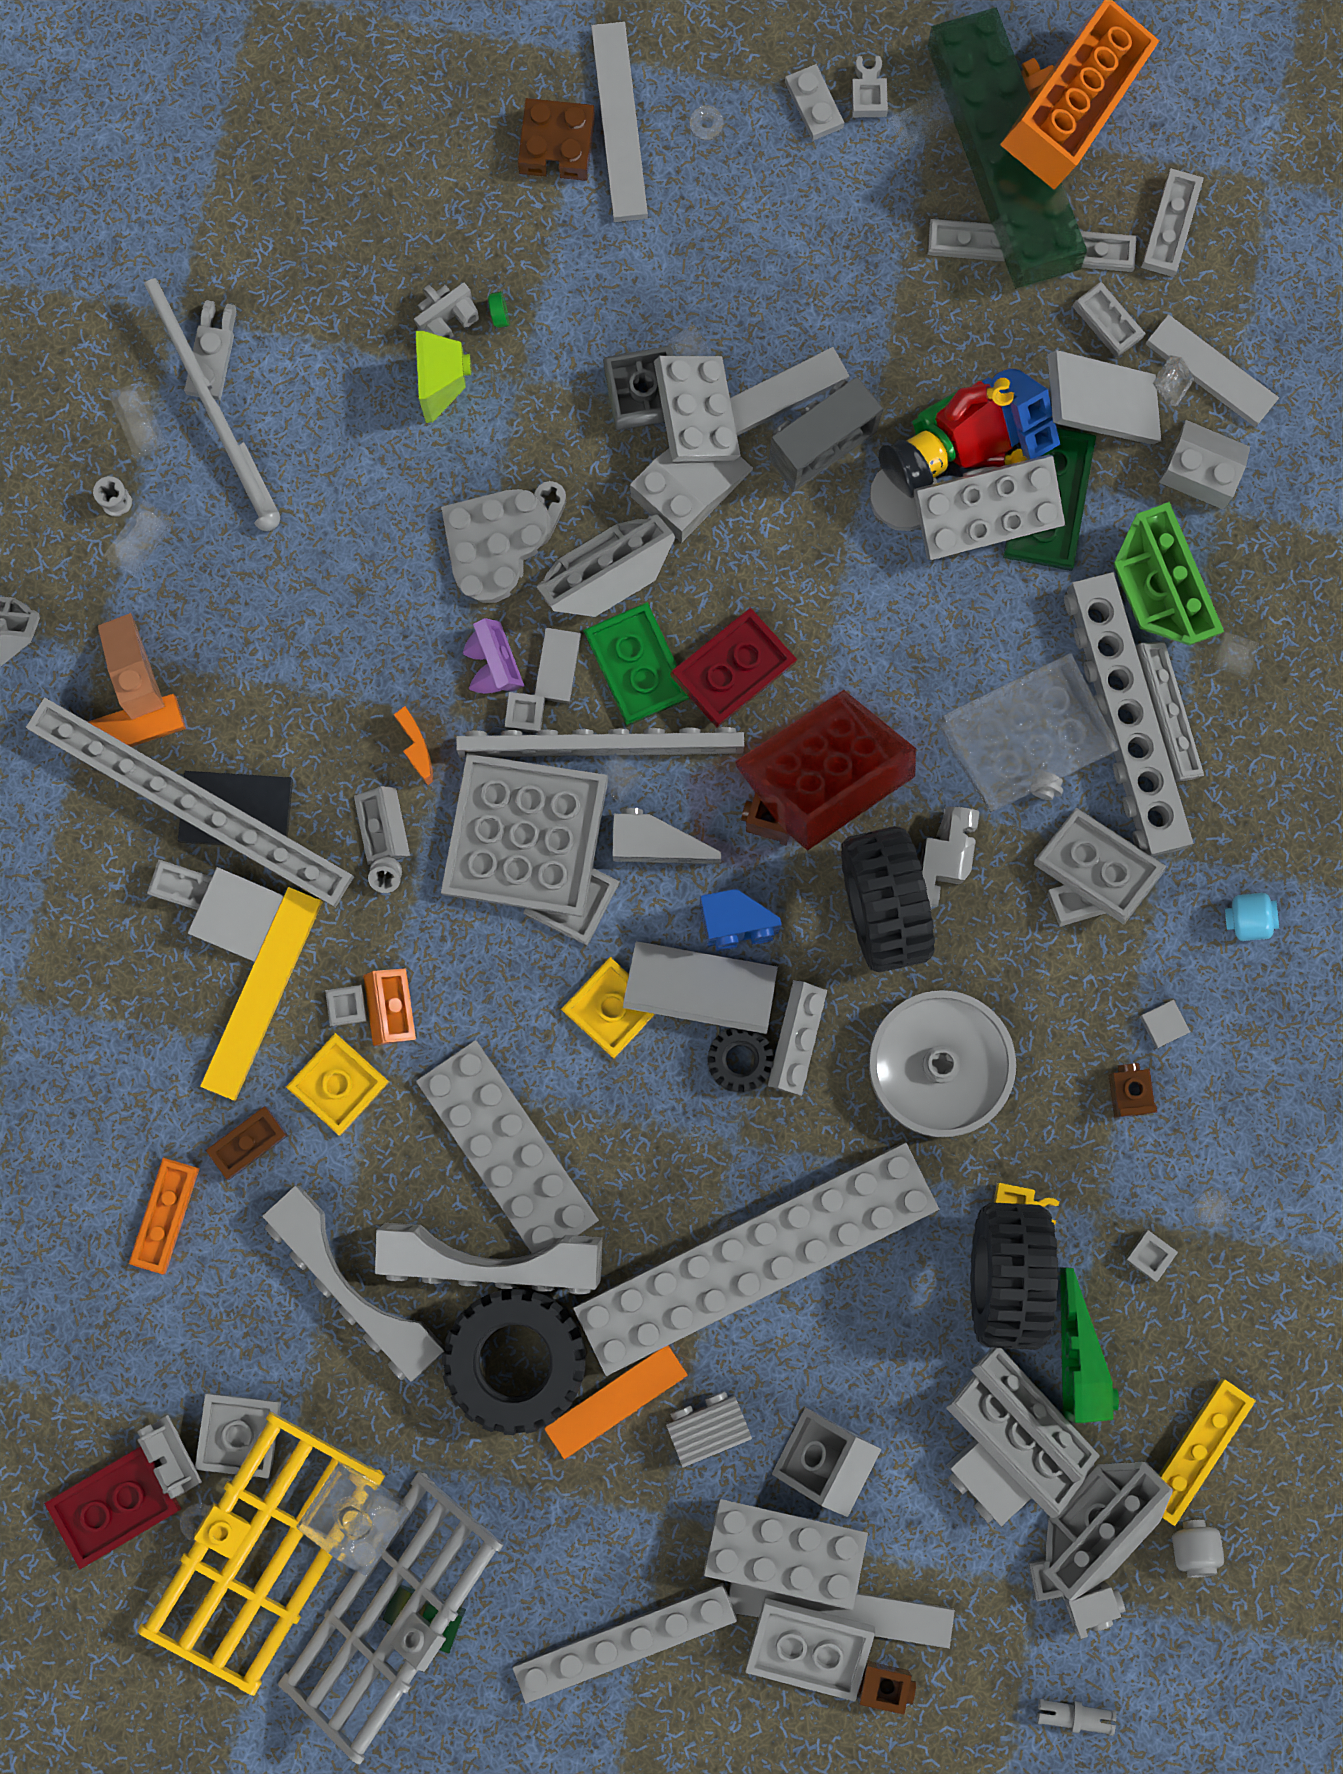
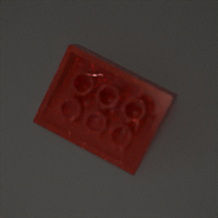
(828, 768)

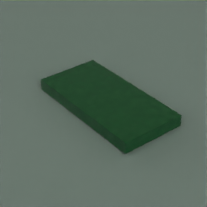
(1059, 545)

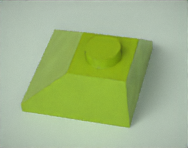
(440, 372)

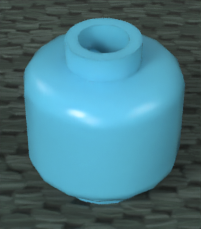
(1252, 916)

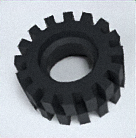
(740, 1082)

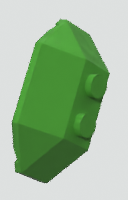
(1164, 579)

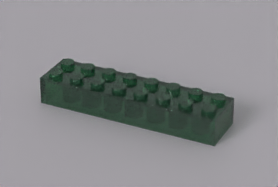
(987, 98)

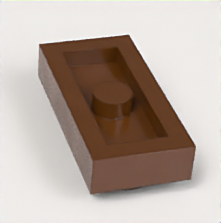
(246, 1143)

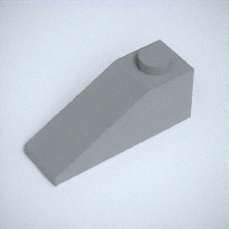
(648, 839)

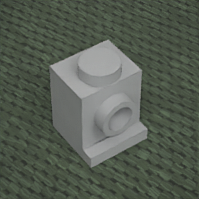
(1095, 1609)

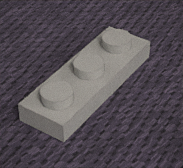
(1172, 222)
(797, 1038)

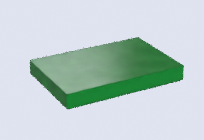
(636, 663)

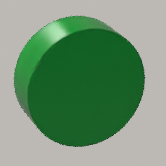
(498, 310)

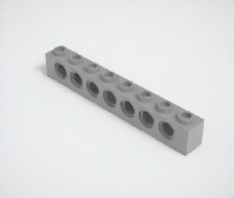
(1103, 595)

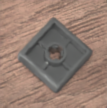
(623, 378)

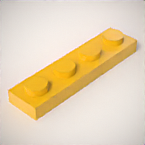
(1203, 1445)

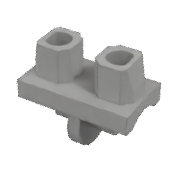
(444, 305)

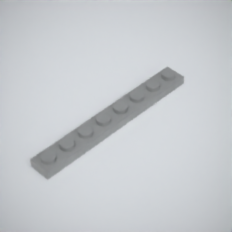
(586, 743)

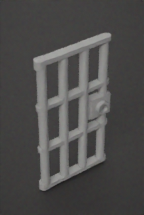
(409, 1634)

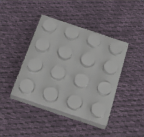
(525, 835)

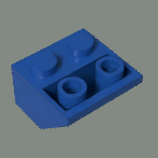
(736, 917)

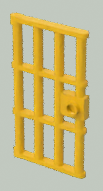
(234, 1539)

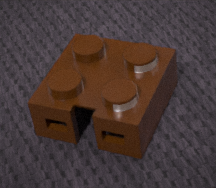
(559, 134)

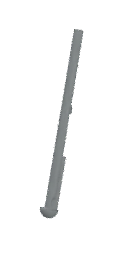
(239, 455)

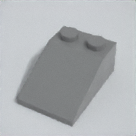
(686, 490)

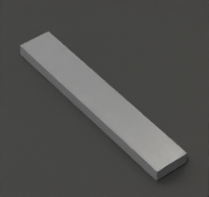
(619, 122)
(979, 241)
(890, 1616)

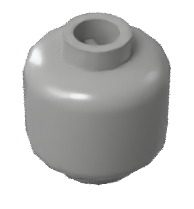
(1198, 1549)

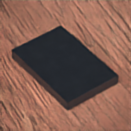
(256, 795)

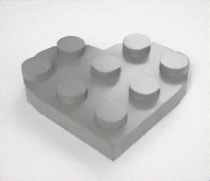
(492, 539)

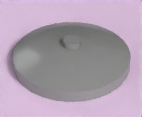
(942, 1064)

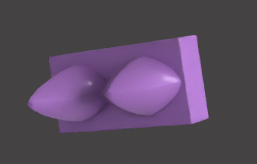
(501, 669)

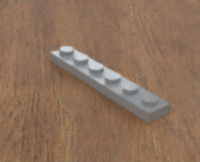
(624, 1643)

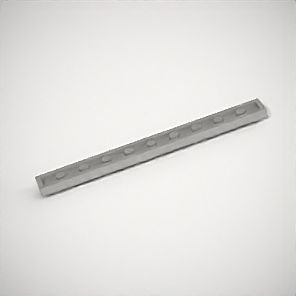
(190, 802)

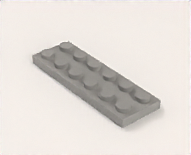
(506, 1149)

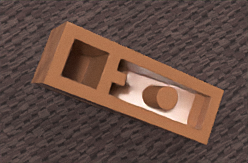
(129, 667)

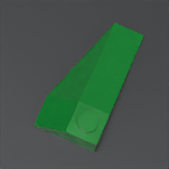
(1085, 1376)

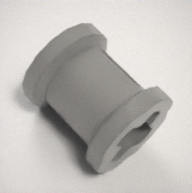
(109, 487)

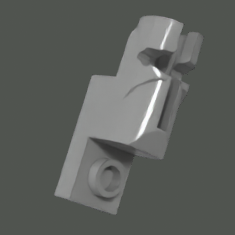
(953, 854)

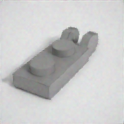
(213, 348)

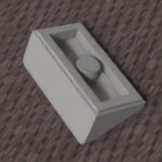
(381, 824)

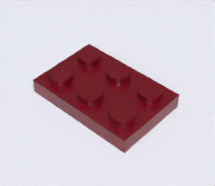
(733, 667)
(110, 1507)

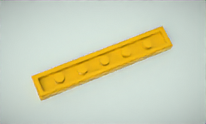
(261, 994)

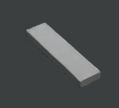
(1213, 371)
(787, 390)
(1169, 711)
(1035, 1413)

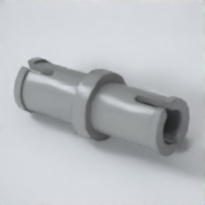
(1076, 1717)

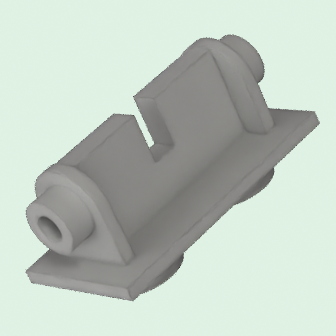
(163, 1443)

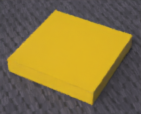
(600, 1010)
(337, 1084)

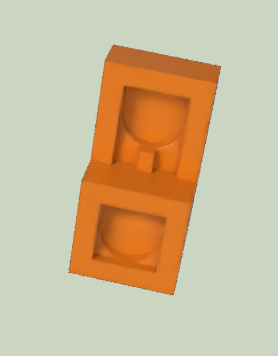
(418, 751)

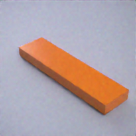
(615, 1401)

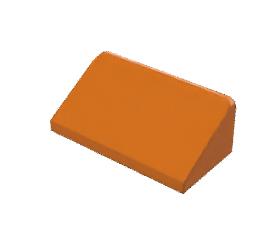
(389, 1006)

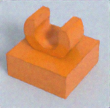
(1033, 75)

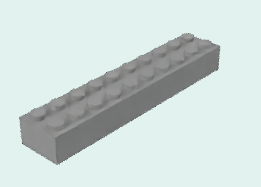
(755, 1258)

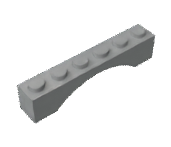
(303, 1228)
(415, 1252)

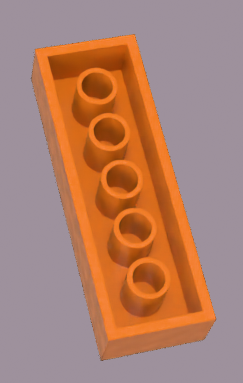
(1080, 93)

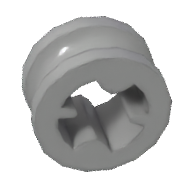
(382, 884)

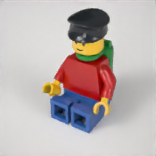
(974, 430)

